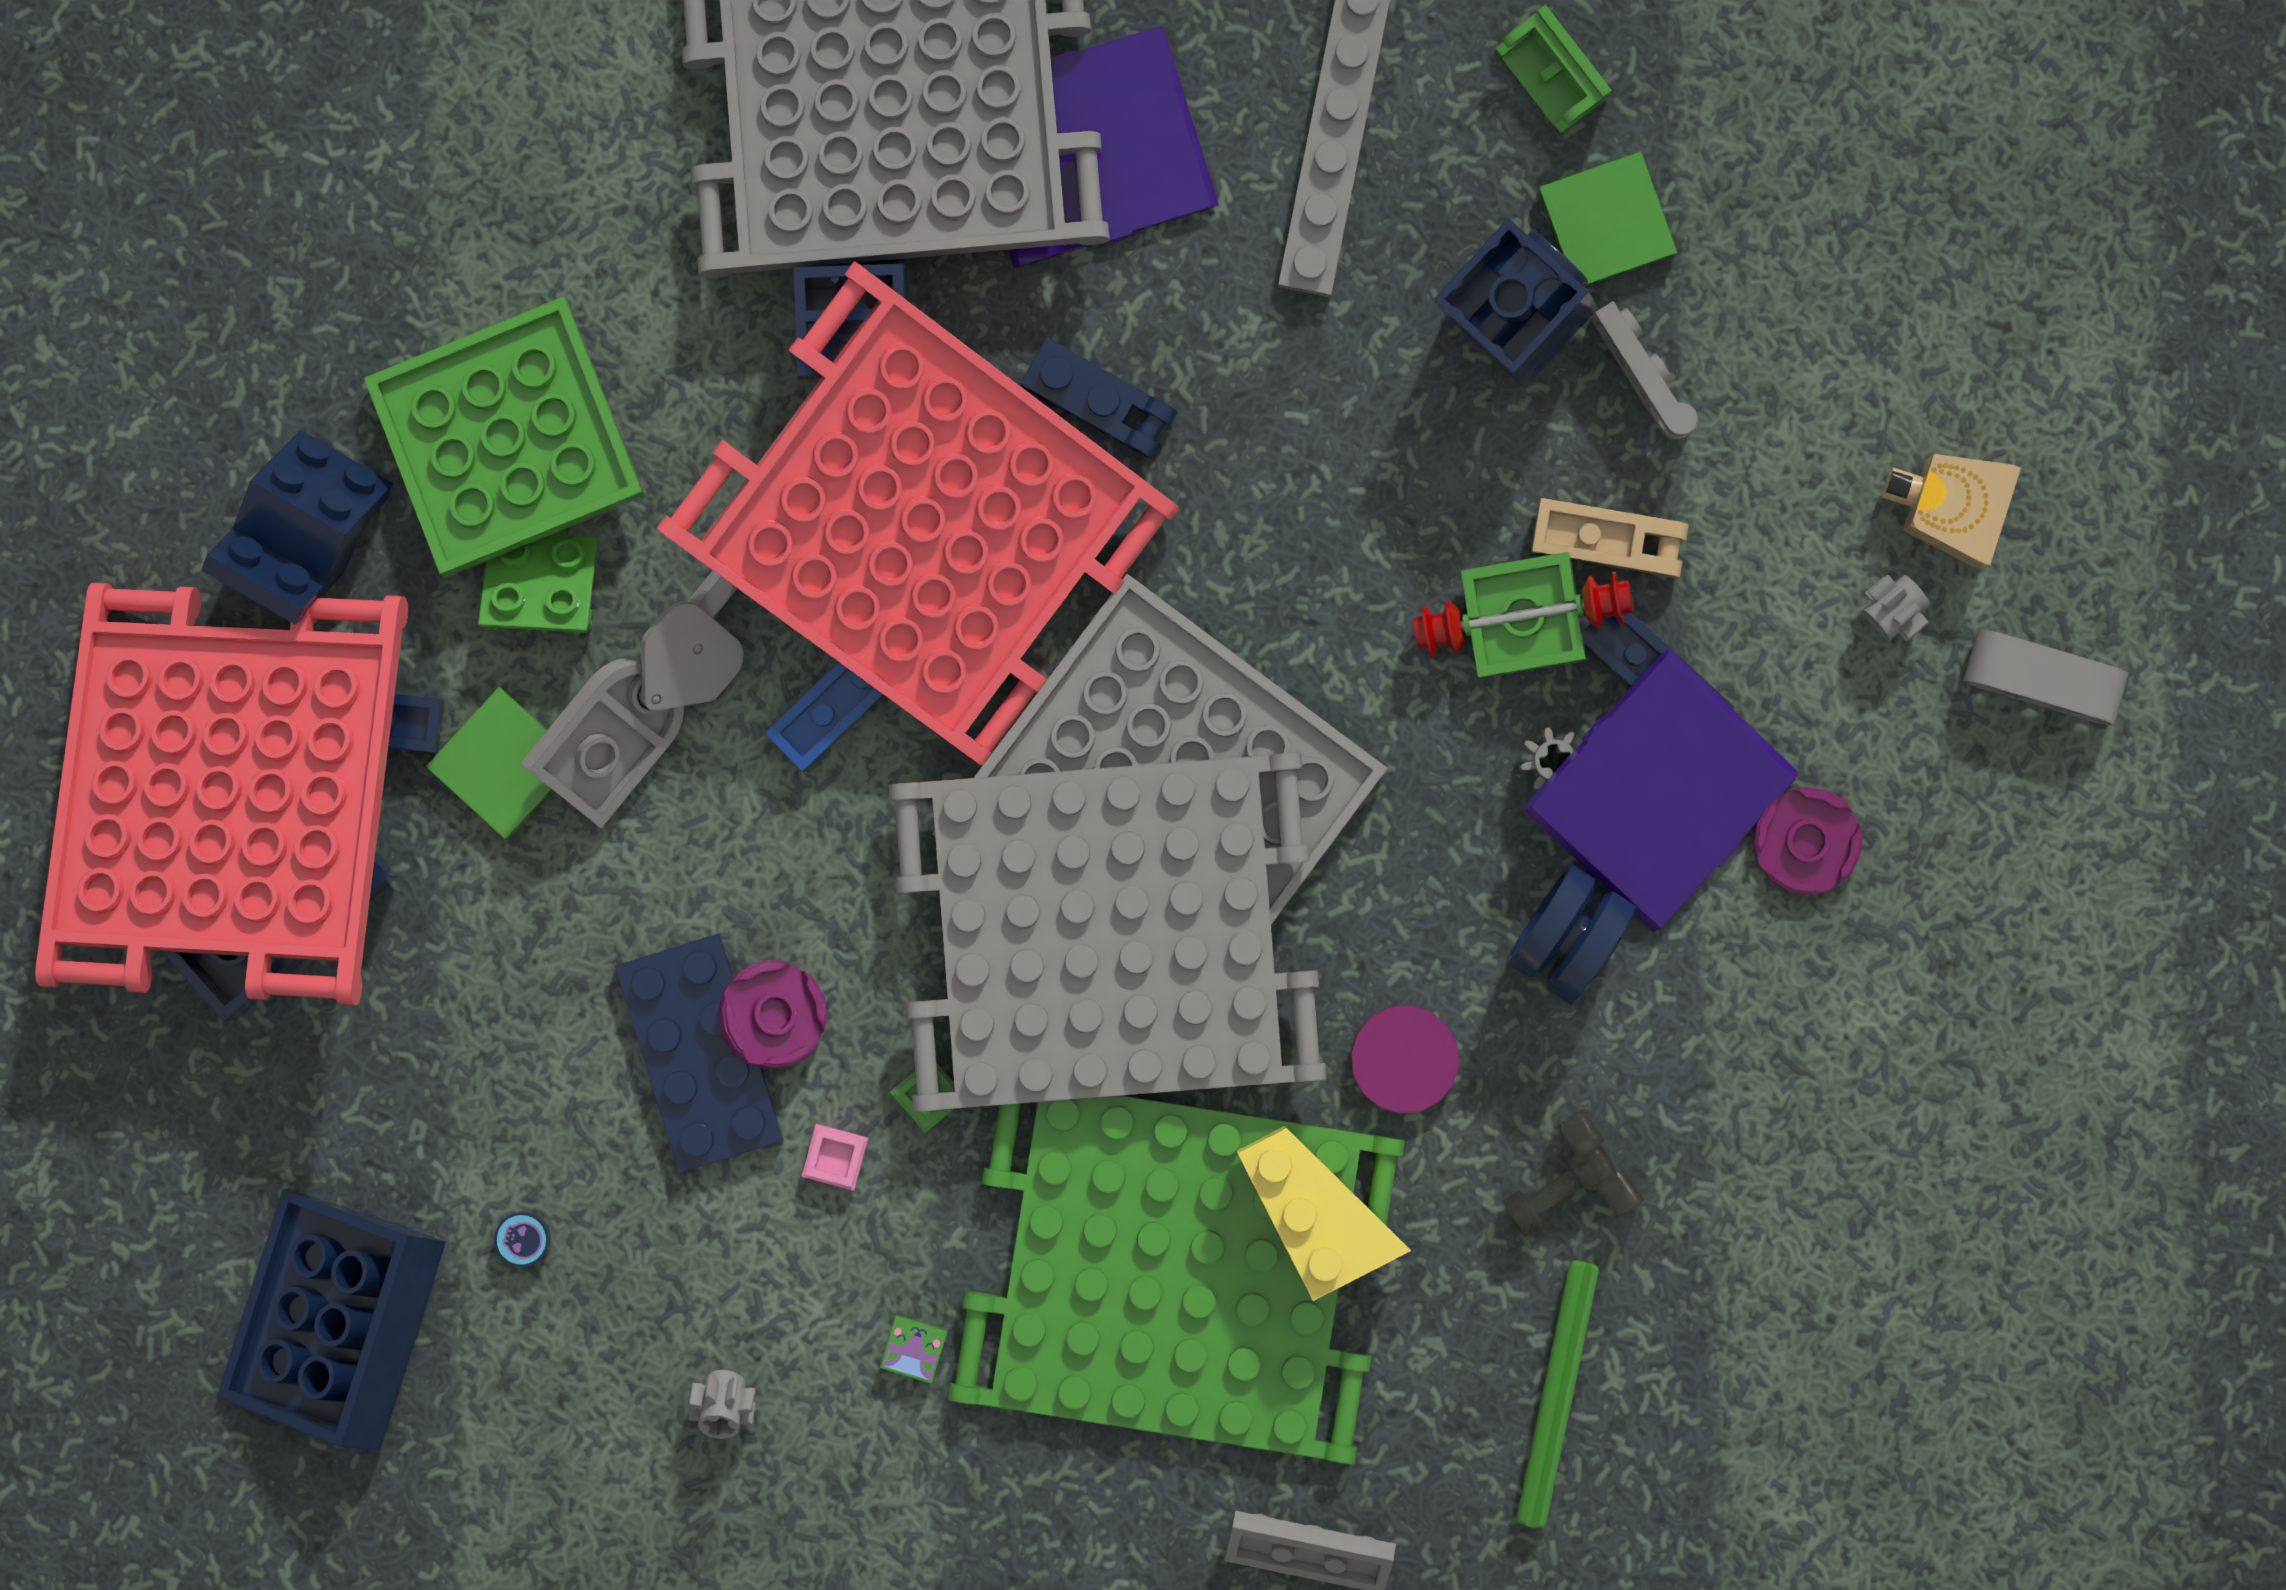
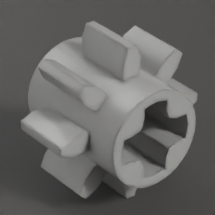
(1896, 607)
(1560, 747)
(722, 1404)

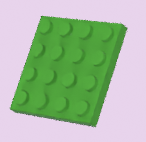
(504, 437)

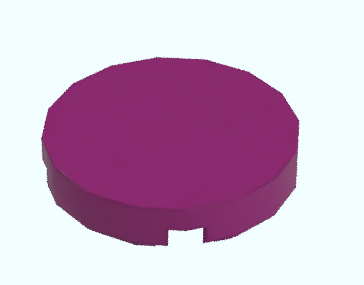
(1789, 836)
(772, 1014)
(1404, 1059)

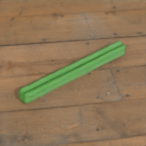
(1557, 1394)

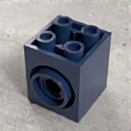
(1518, 301)

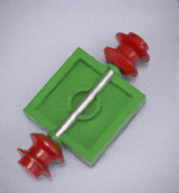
(1523, 615)

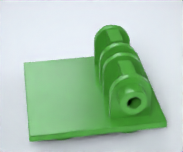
(541, 586)

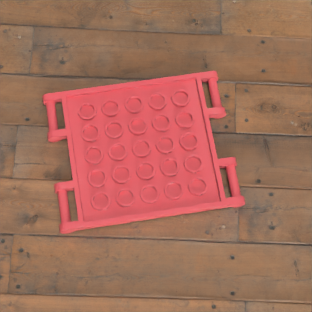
(919, 516)
(221, 792)

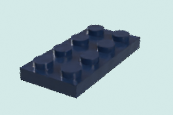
(704, 1091)

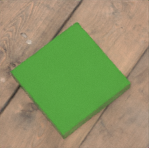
(1608, 219)
(485, 765)

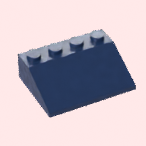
(331, 1321)

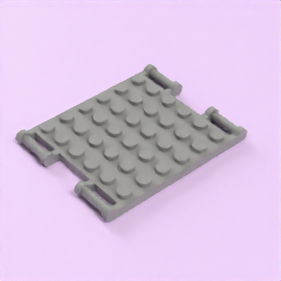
(889, 131)
(1107, 932)

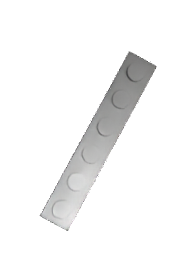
(1333, 146)

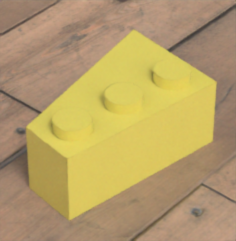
(1316, 1215)

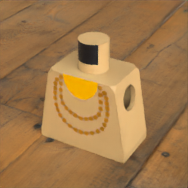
(1956, 504)

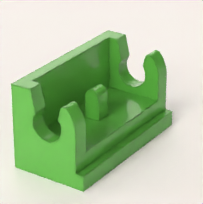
(1553, 70)

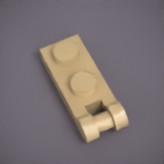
(1608, 537)

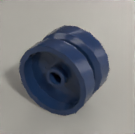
(1577, 938)

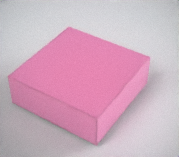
(835, 1157)

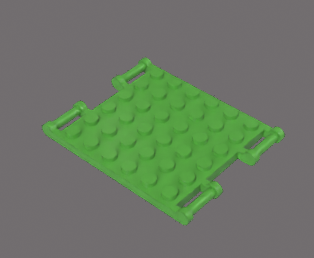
(1159, 1282)

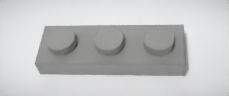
(1309, 1552)

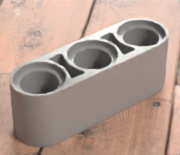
(2046, 677)

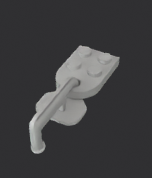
(609, 738)

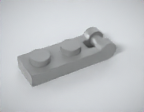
(1645, 373)

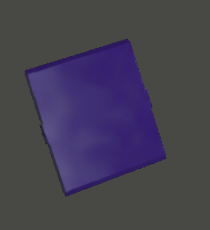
(1150, 148)
(1661, 790)

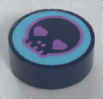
(522, 1239)

